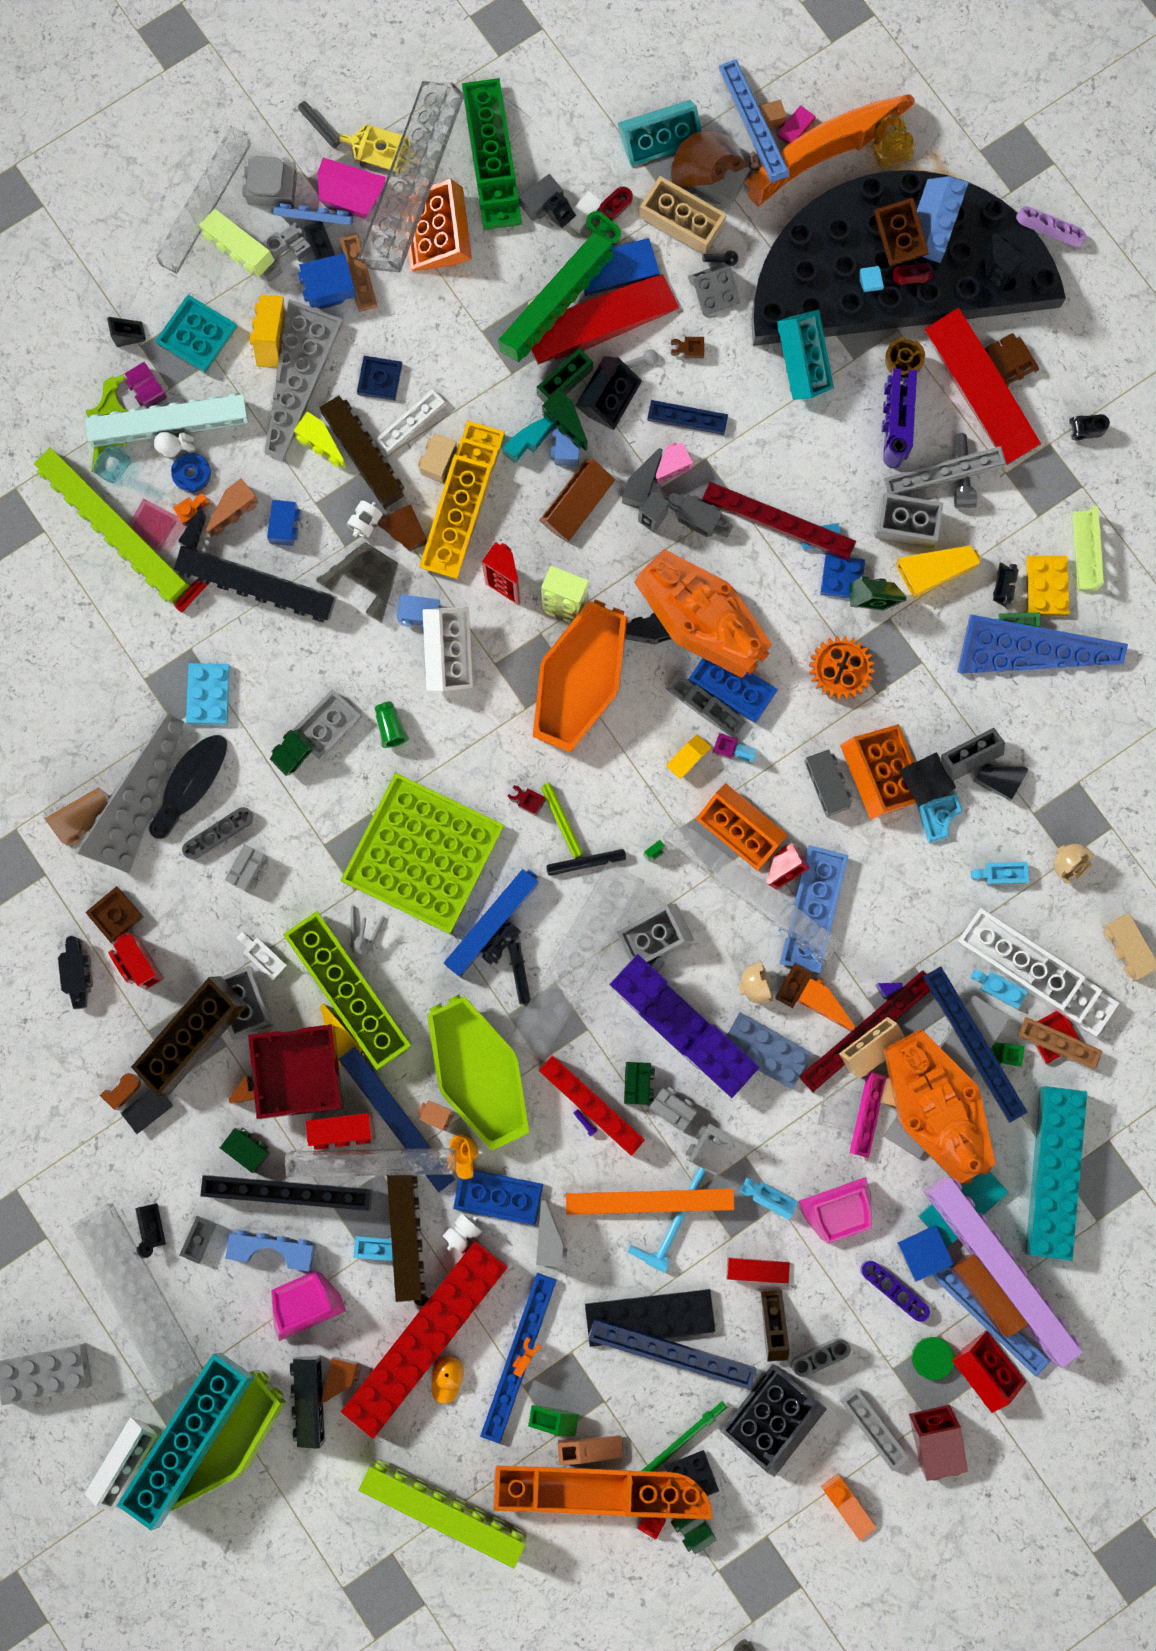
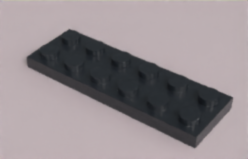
(657, 1314)

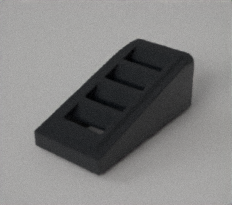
(193, 531)

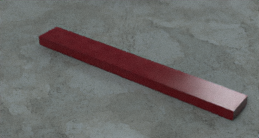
(892, 1008)

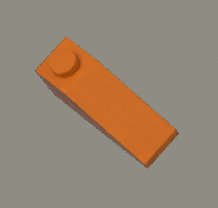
(822, 1001)
(848, 1507)

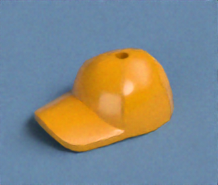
(465, 1155)
(446, 1388)

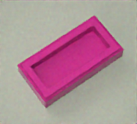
(796, 125)

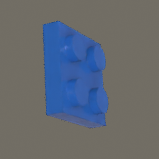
(838, 575)

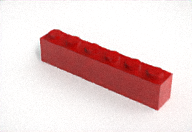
(591, 1105)

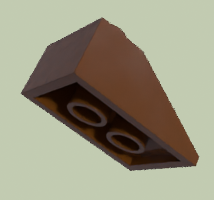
(901, 232)

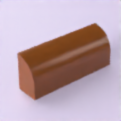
(577, 499)
(989, 1295)

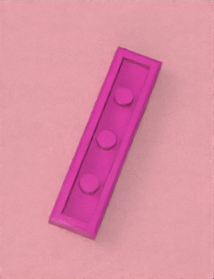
(868, 1115)

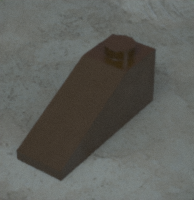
(774, 1326)

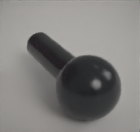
(730, 258)

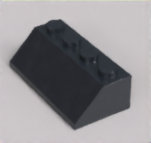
(308, 1405)

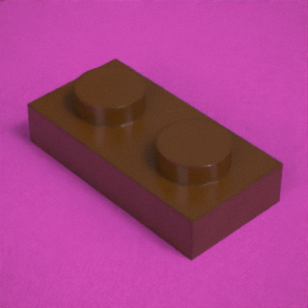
(793, 985)

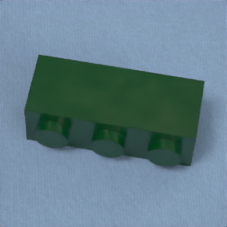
(566, 375)

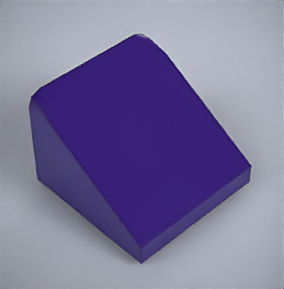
(887, 989)

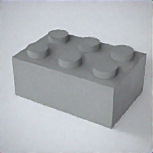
(909, 520)
(256, 1014)

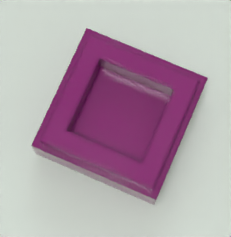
(725, 745)

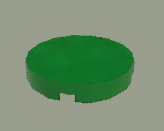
(932, 1358)

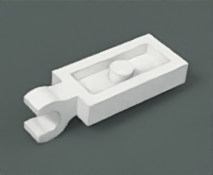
(262, 956)

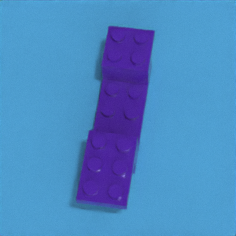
(683, 1026)

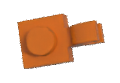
(187, 508)
(522, 1361)

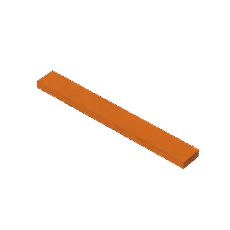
(649, 1201)

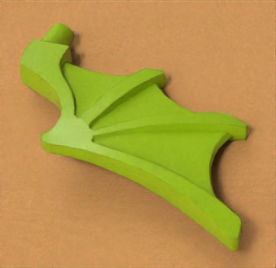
(108, 404)

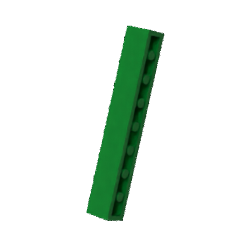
(556, 297)

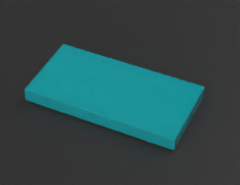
(984, 1192)

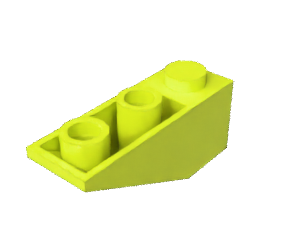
(315, 434)

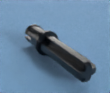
(519, 972)

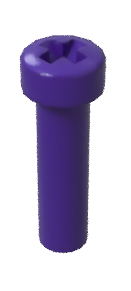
(591, 1131)

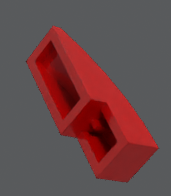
(757, 1270)

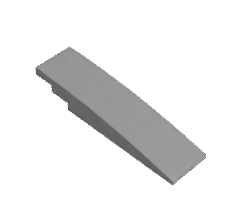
(990, 1024)

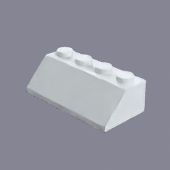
(447, 648)

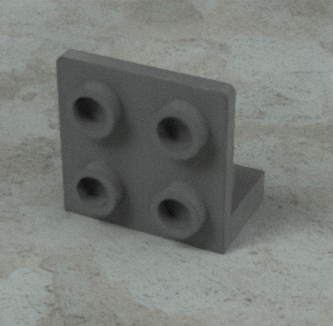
(715, 288)

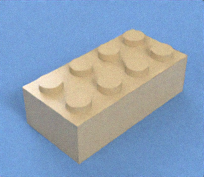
(682, 215)

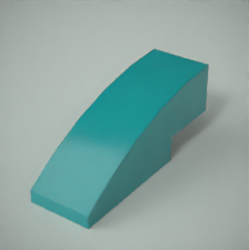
(527, 438)

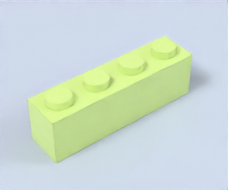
(236, 243)

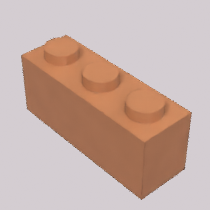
(435, 1115)

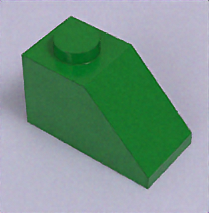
(553, 1420)

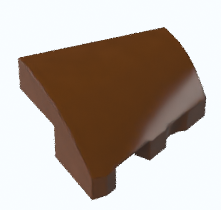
(404, 527)

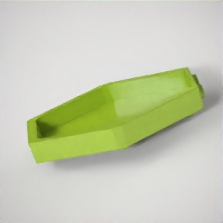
(477, 1072)
(238, 1439)

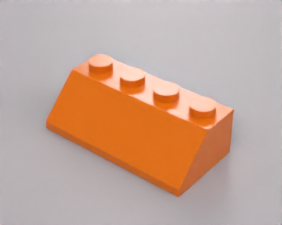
(741, 826)

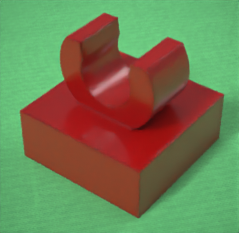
(651, 1526)

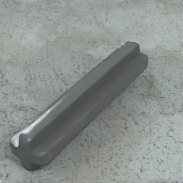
(319, 124)

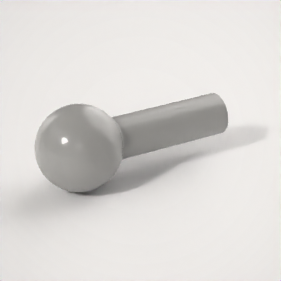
(650, 358)

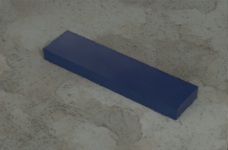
(687, 417)

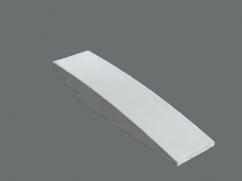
(1038, 972)

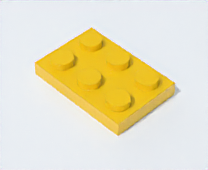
(1047, 585)

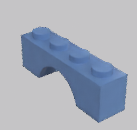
(297, 1254)

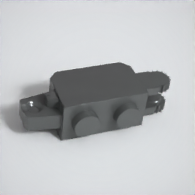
(699, 516)

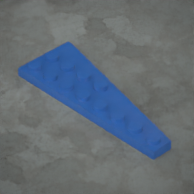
(1015, 646)

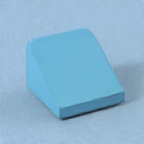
(871, 279)
(745, 753)

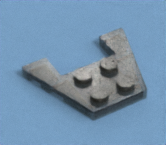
(369, 570)

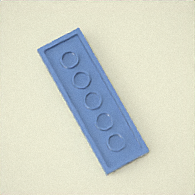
(816, 898)

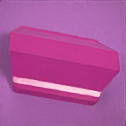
(348, 187)
(839, 1211)
(304, 1304)

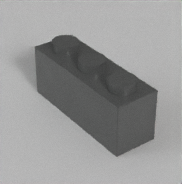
(972, 754)
(828, 782)

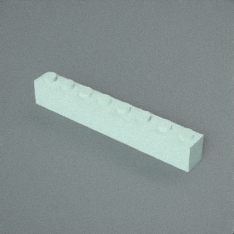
(174, 419)

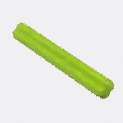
(561, 820)

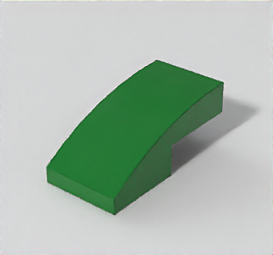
(1008, 1054)

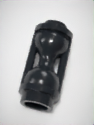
(507, 936)

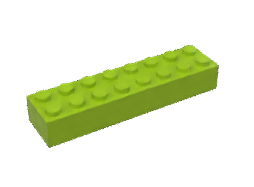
(347, 990)
(444, 1513)

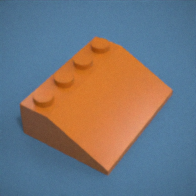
(442, 230)
(875, 767)

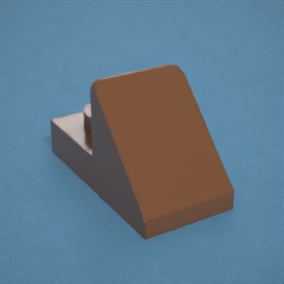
(242, 1092)

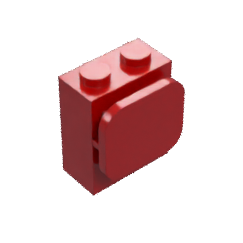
(134, 961)

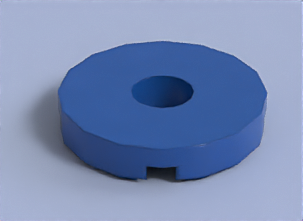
(193, 483)

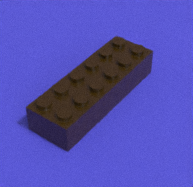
(189, 1036)

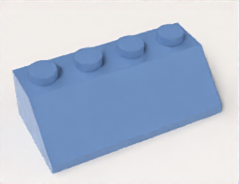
(939, 212)

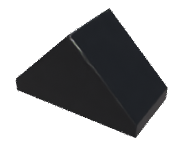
(125, 331)

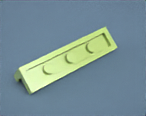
(1088, 549)

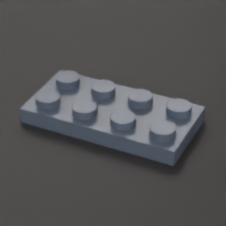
(769, 1050)

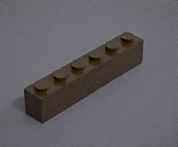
(362, 452)
(404, 1238)

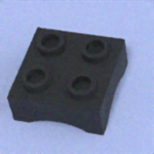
(927, 779)

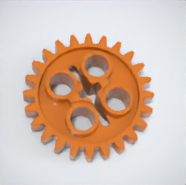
(858, 675)

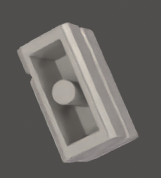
(247, 868)
(672, 1109)

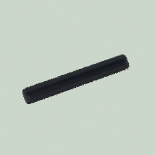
(585, 862)

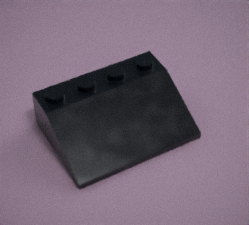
(773, 1420)

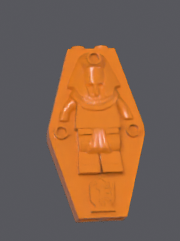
(703, 613)
(580, 676)
(939, 1107)

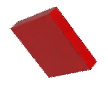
(1060, 1023)

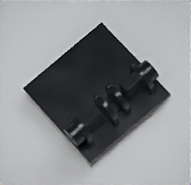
(698, 1469)

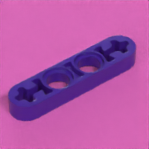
(893, 1293)

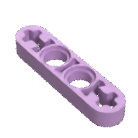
(1033, 219)

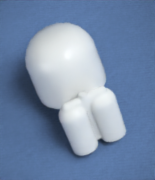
(170, 444)

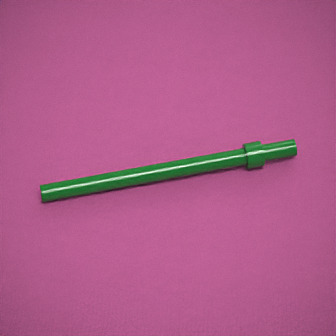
(707, 1419)

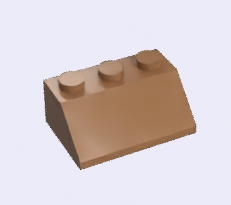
(77, 817)

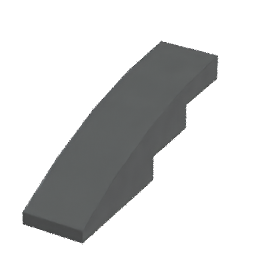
(705, 705)

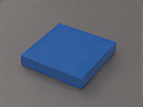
(925, 1253)

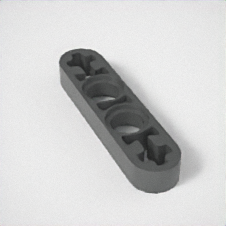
(219, 836)

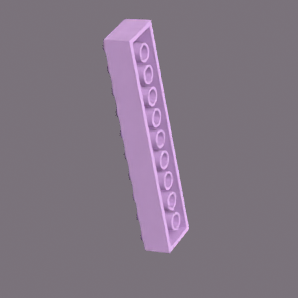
(979, 1240)

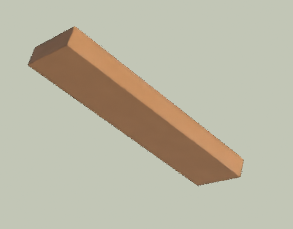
(359, 273)
(1059, 1043)

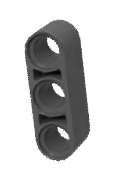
(831, 1357)

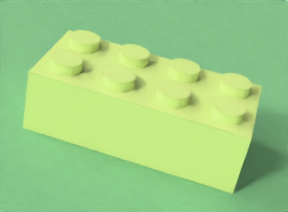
(563, 594)

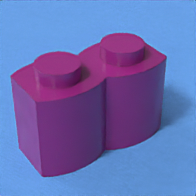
(145, 384)

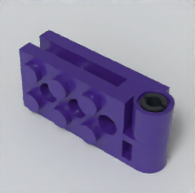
(898, 439)

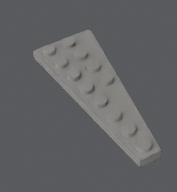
(304, 352)
(124, 819)

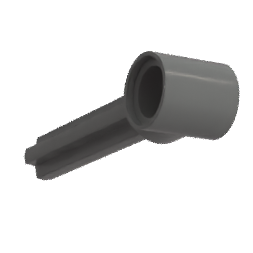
(964, 495)

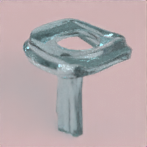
(111, 451)

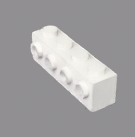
(121, 1464)

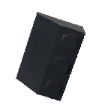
(609, 392)

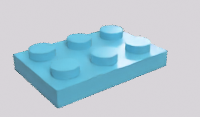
(208, 693)

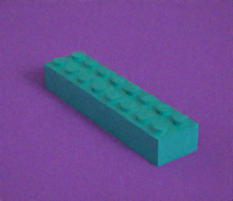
(1056, 1173)
(185, 1441)

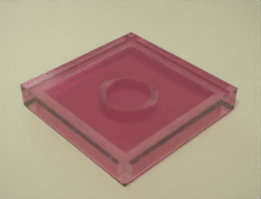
(153, 523)

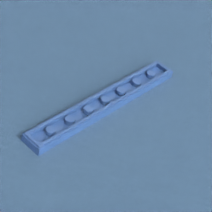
(753, 121)
(1016, 1344)

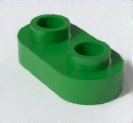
(605, 226)

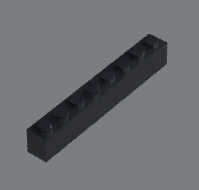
(255, 583)
(286, 1192)

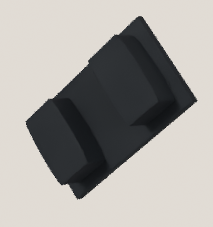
(146, 1110)

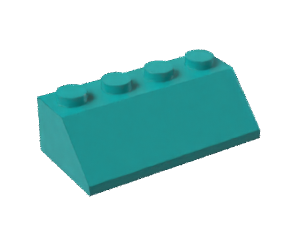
(658, 132)
(805, 355)

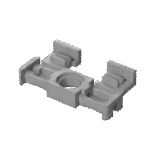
(291, 237)

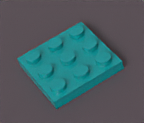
(196, 333)

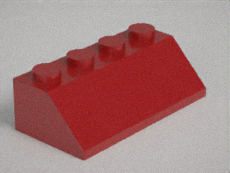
(501, 572)

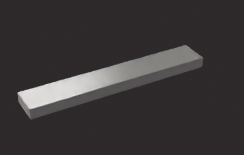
(945, 472)

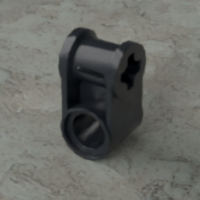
(1084, 426)

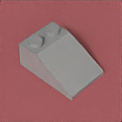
(656, 934)
(550, 1244)

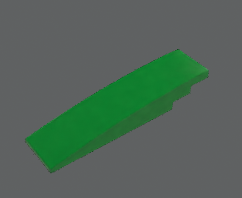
(491, 157)

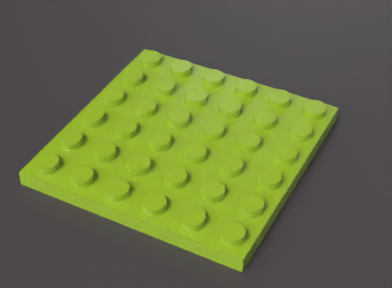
(422, 853)

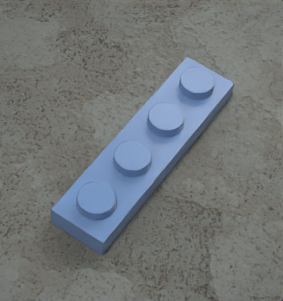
(322, 214)

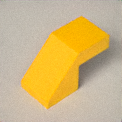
(688, 756)

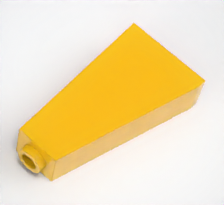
(936, 568)

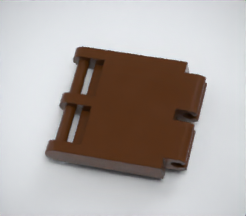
(1011, 358)

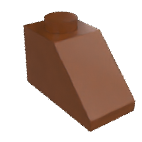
(340, 1377)

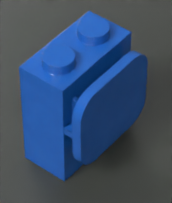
(326, 281)

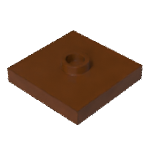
(114, 914)

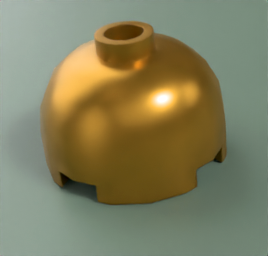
(904, 355)

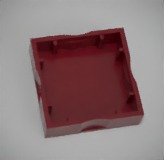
(295, 1072)

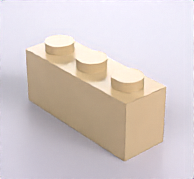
(1130, 947)
(868, 1050)

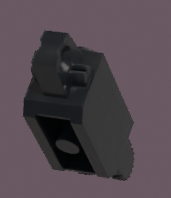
(74, 972)

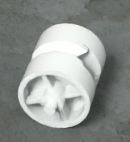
(364, 519)
(462, 1233)

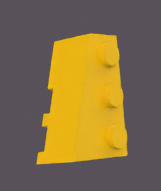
(267, 330)

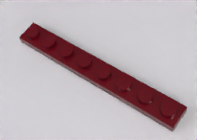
(779, 521)

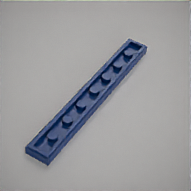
(509, 1382)

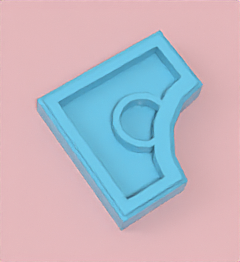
(937, 816)

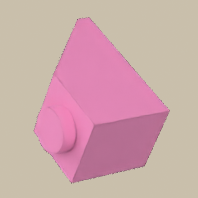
(673, 463)

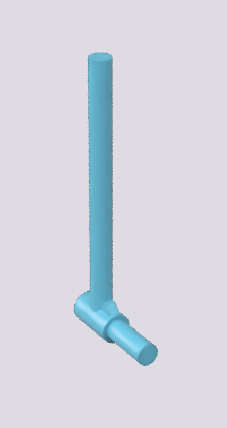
(658, 1260)

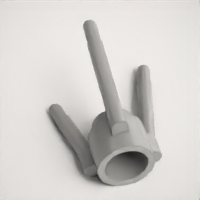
(360, 944)

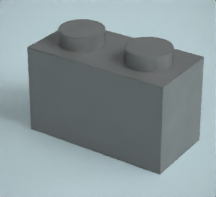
(535, 196)
(653, 511)

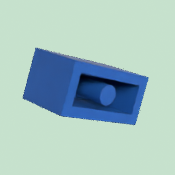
(283, 522)

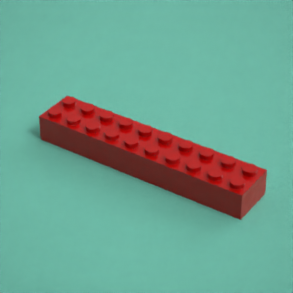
(424, 1339)

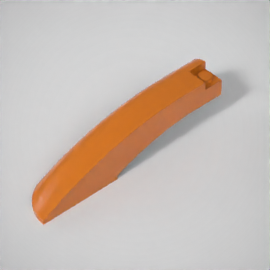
(831, 138)
(598, 1492)

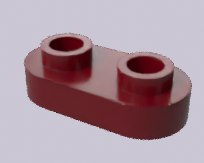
(614, 203)
(913, 273)

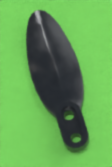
(189, 782)

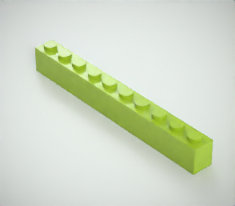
(112, 525)

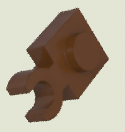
(691, 347)

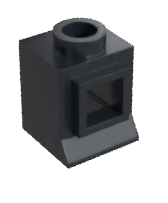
(555, 205)

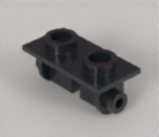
(1003, 590)

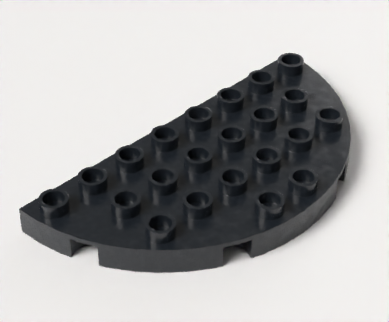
(836, 235)

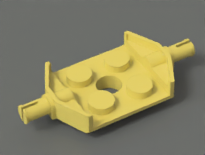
(365, 143)

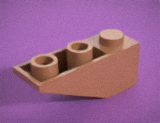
(234, 503)
(589, 1449)

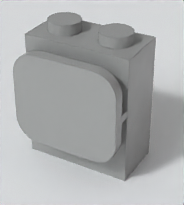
(270, 181)
(725, 190)

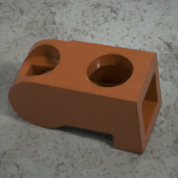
(122, 1092)

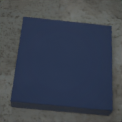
(379, 378)

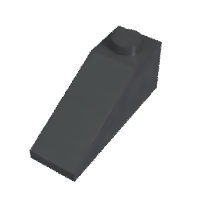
(641, 481)

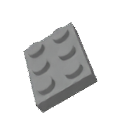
(328, 723)

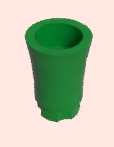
(390, 726)

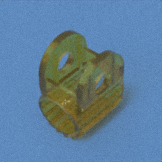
(894, 146)

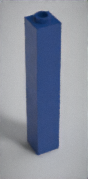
(491, 922)

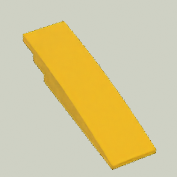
(462, 499)

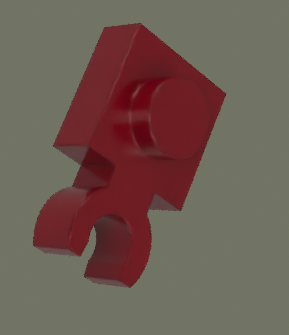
(528, 801)

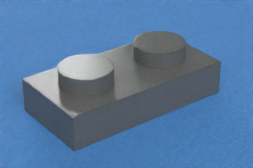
(198, 1239)

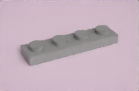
(874, 1429)

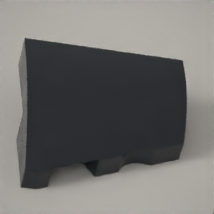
(1001, 779)

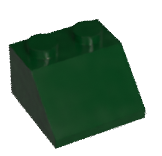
(875, 594)

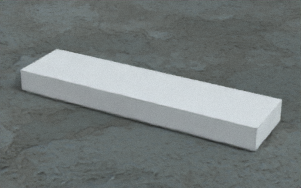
(410, 422)

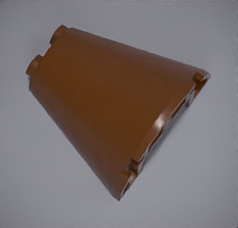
(705, 159)

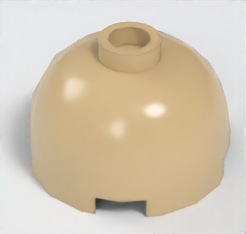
(1072, 861)
(756, 984)

